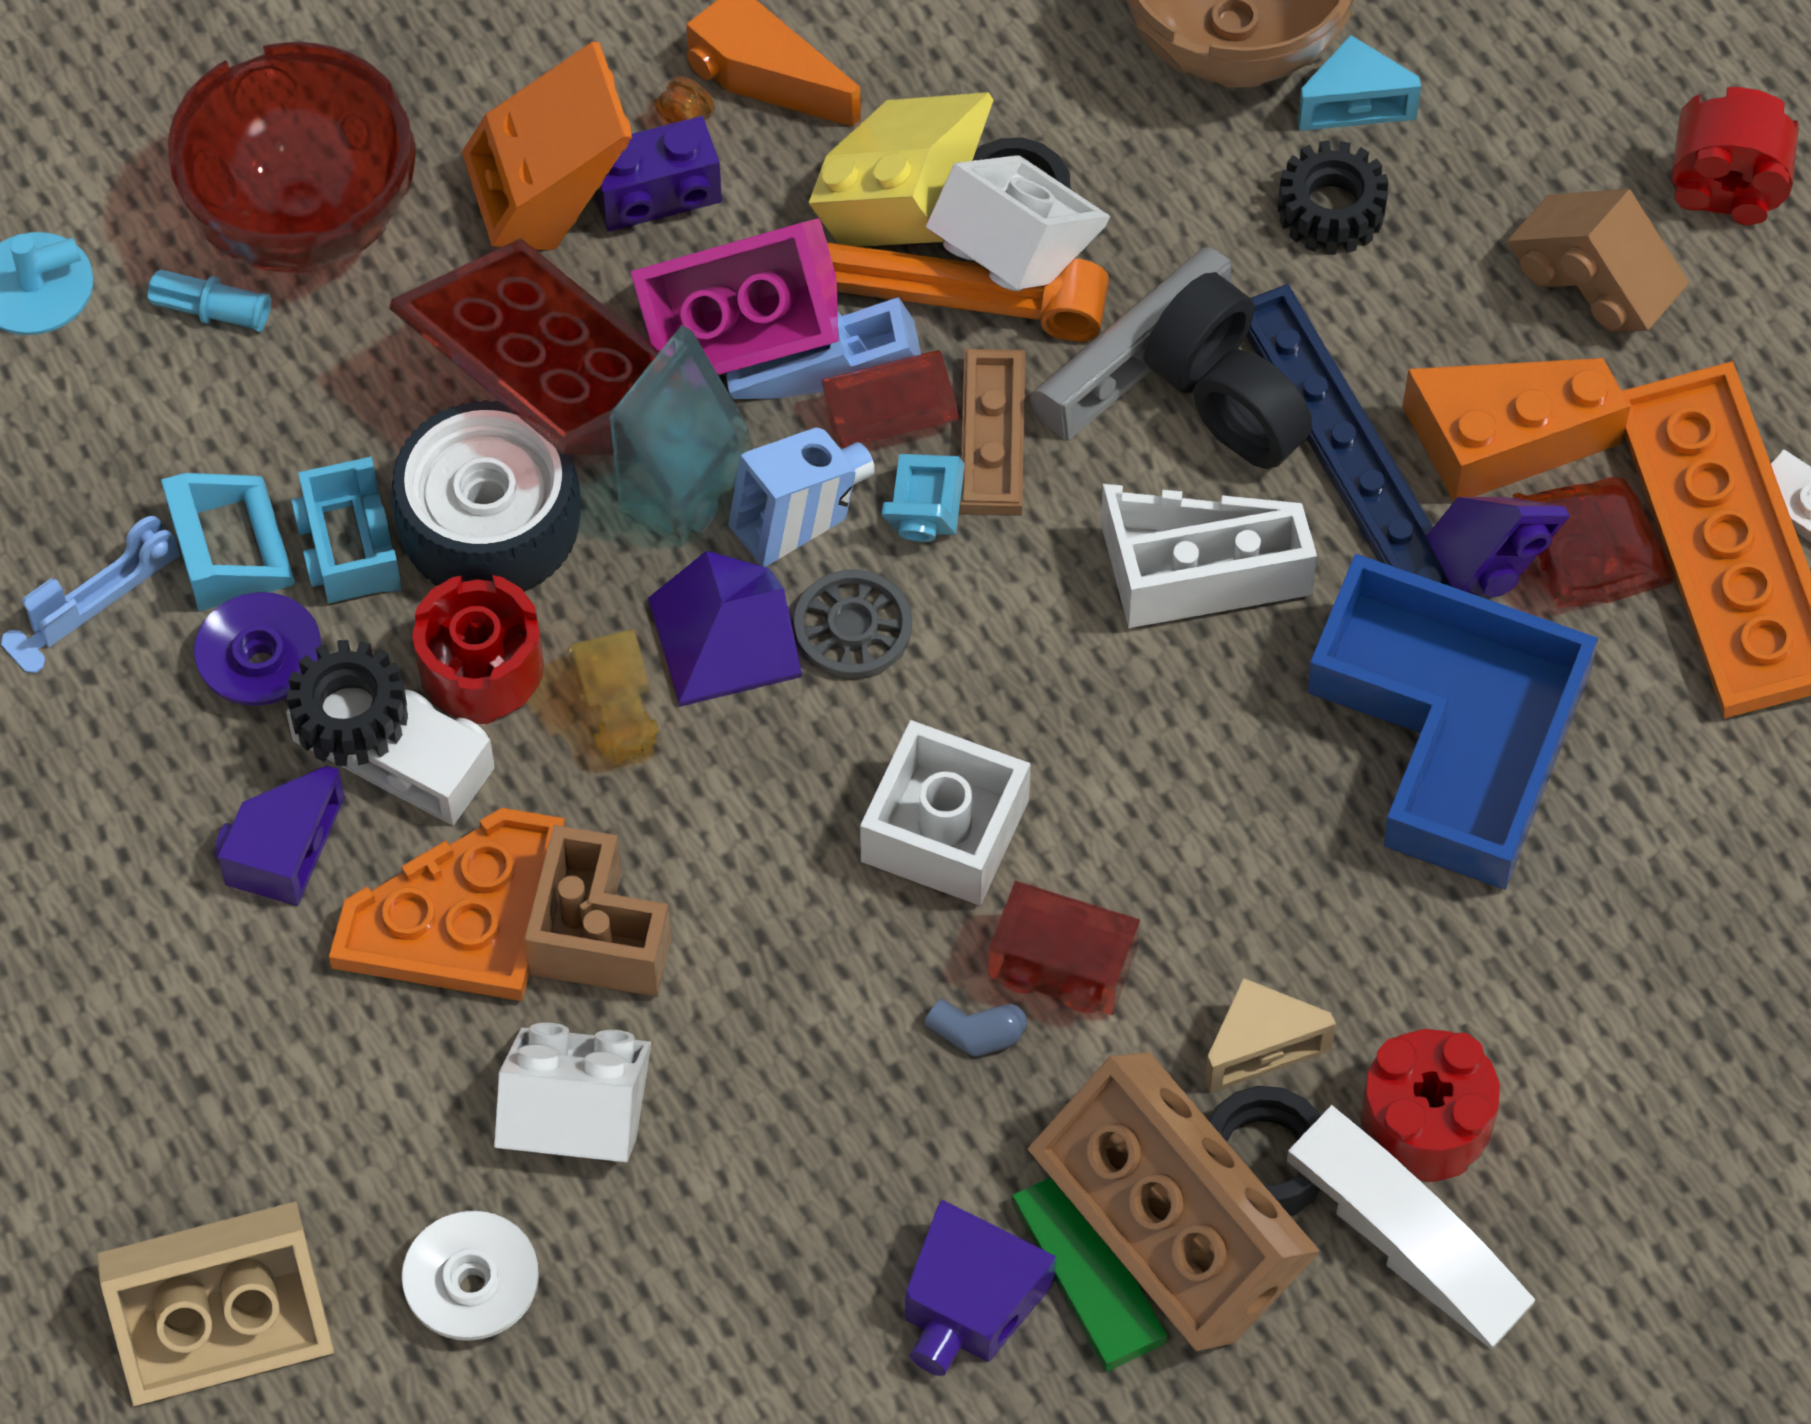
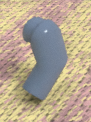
(979, 1032)

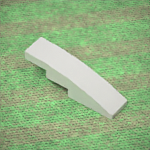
(1411, 1226)

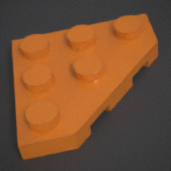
(453, 911)

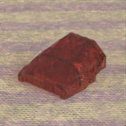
(1603, 547)

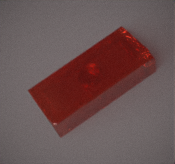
(889, 399)

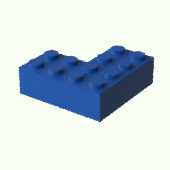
(1481, 689)

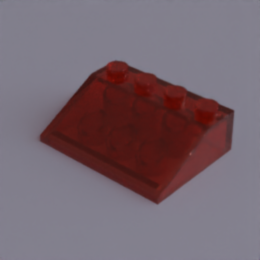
(533, 343)

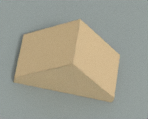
(1265, 1034)

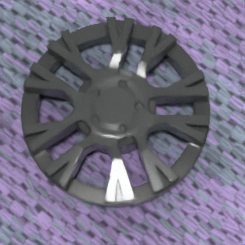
(853, 624)

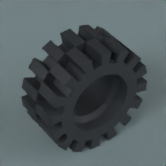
(1339, 170)
(343, 671)

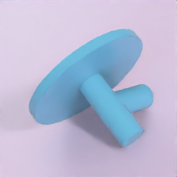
(42, 282)

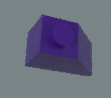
(280, 836)

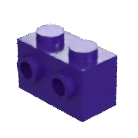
(661, 175)

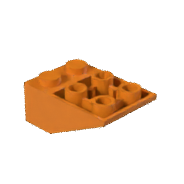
(547, 151)

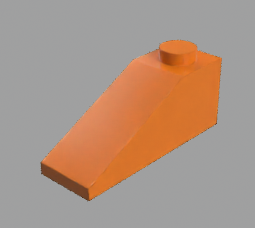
(767, 61)

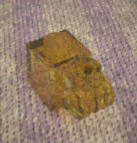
(612, 677)

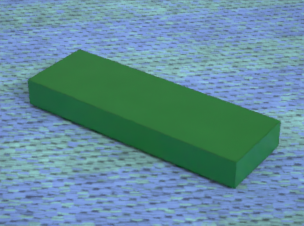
(1090, 1277)

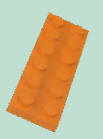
(1725, 535)

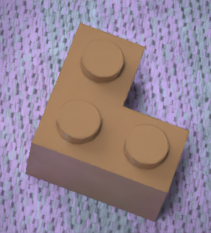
(1606, 250)
(586, 930)

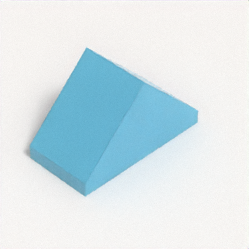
(1358, 89)

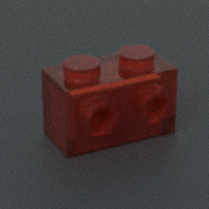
(1063, 949)

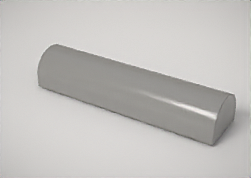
(1116, 356)

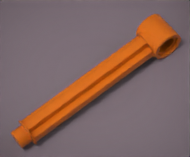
(1066, 307)

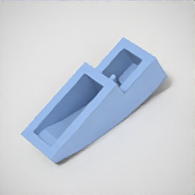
(865, 340)

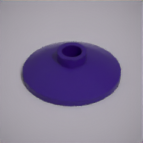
(248, 627)

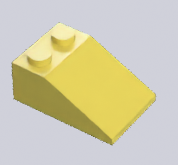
(893, 167)

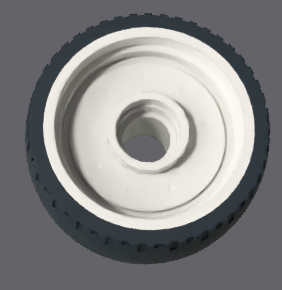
(484, 497)

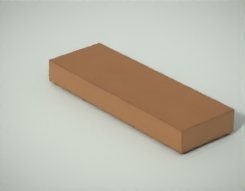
(993, 432)

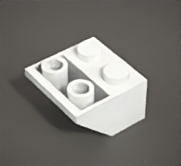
(572, 1092)

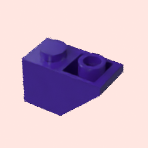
(1492, 541)

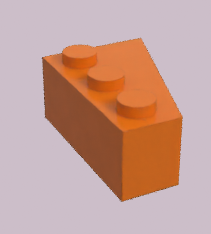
(1513, 419)

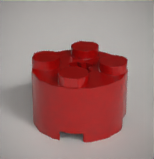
(1735, 155)
(478, 648)
(1436, 1070)

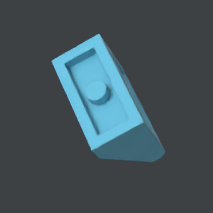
(216, 584)

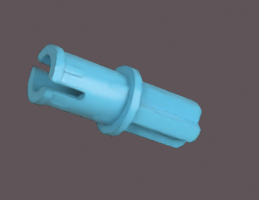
(209, 299)

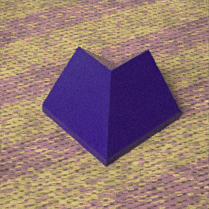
(724, 629)

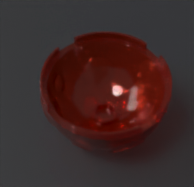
(292, 156)

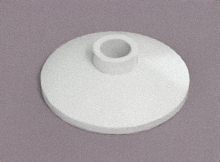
(463, 1247)

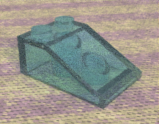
(676, 442)

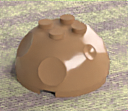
(1239, 39)

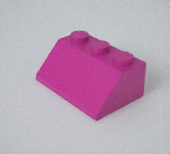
(746, 297)

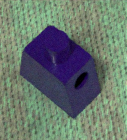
(971, 1288)

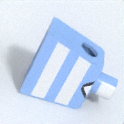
(794, 492)

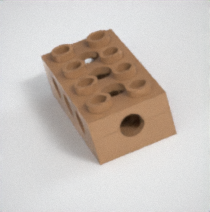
(1173, 1200)

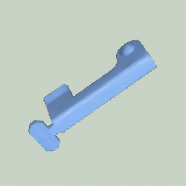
(57, 615)

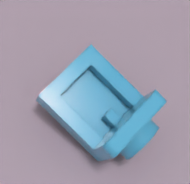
(925, 496)

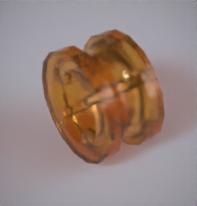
(683, 101)

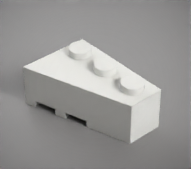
(1202, 555)

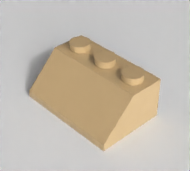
(214, 1303)

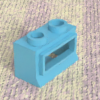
(337, 488)

